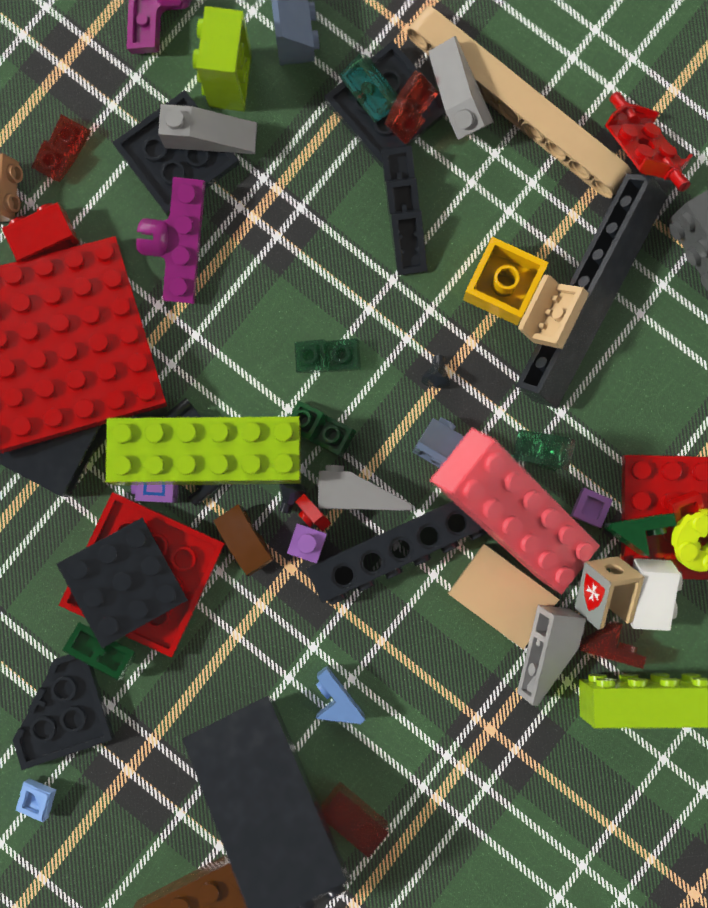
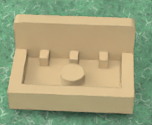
(552, 312)

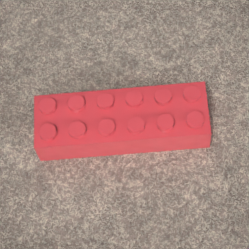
(515, 510)

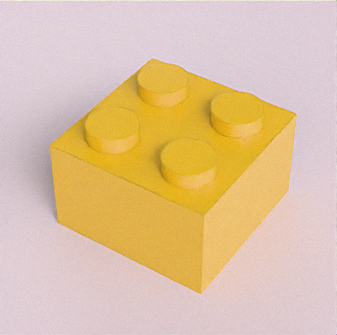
(505, 281)

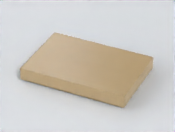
(501, 595)

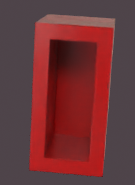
(40, 232)

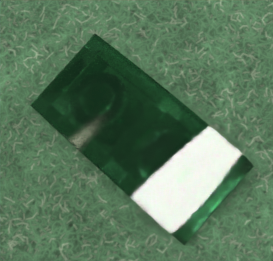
(327, 356)

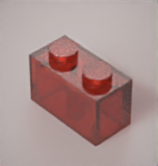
(354, 819)

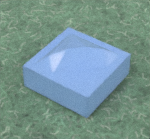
(35, 800)

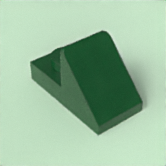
(633, 533)

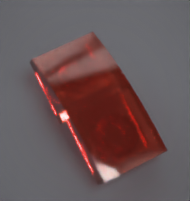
(410, 104)
(62, 150)

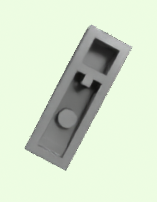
(459, 89)
(205, 130)
(349, 491)
(551, 646)

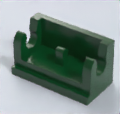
(110, 660)

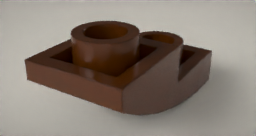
(243, 540)

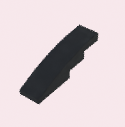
(404, 209)

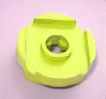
(686, 544)

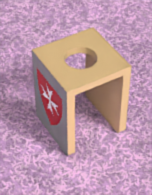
(607, 590)

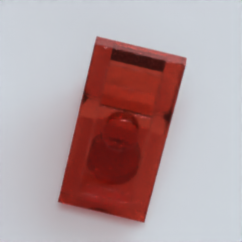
(604, 644)

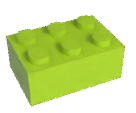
(223, 58)

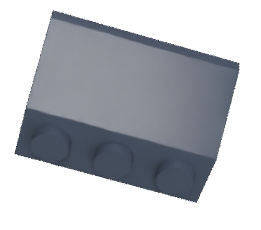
(294, 31)
(438, 442)

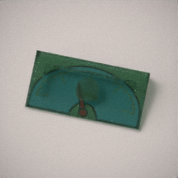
(369, 86)

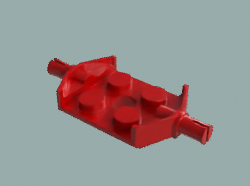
(644, 142)

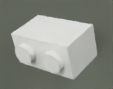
(658, 594)

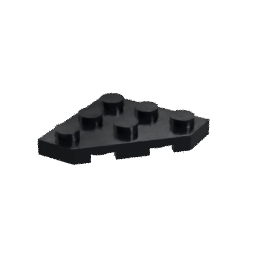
(64, 715)

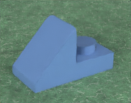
(343, 706)

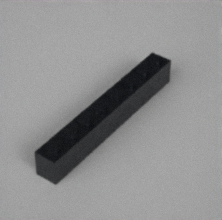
(601, 275)

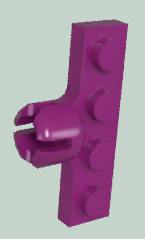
(144, 23)
(177, 239)

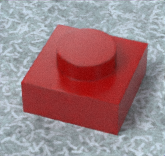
(685, 504)
(311, 514)

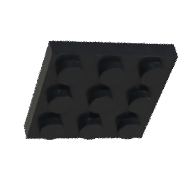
(376, 136)
(158, 165)
(121, 582)

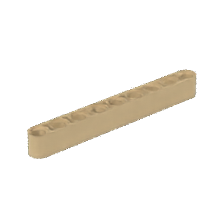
(526, 107)

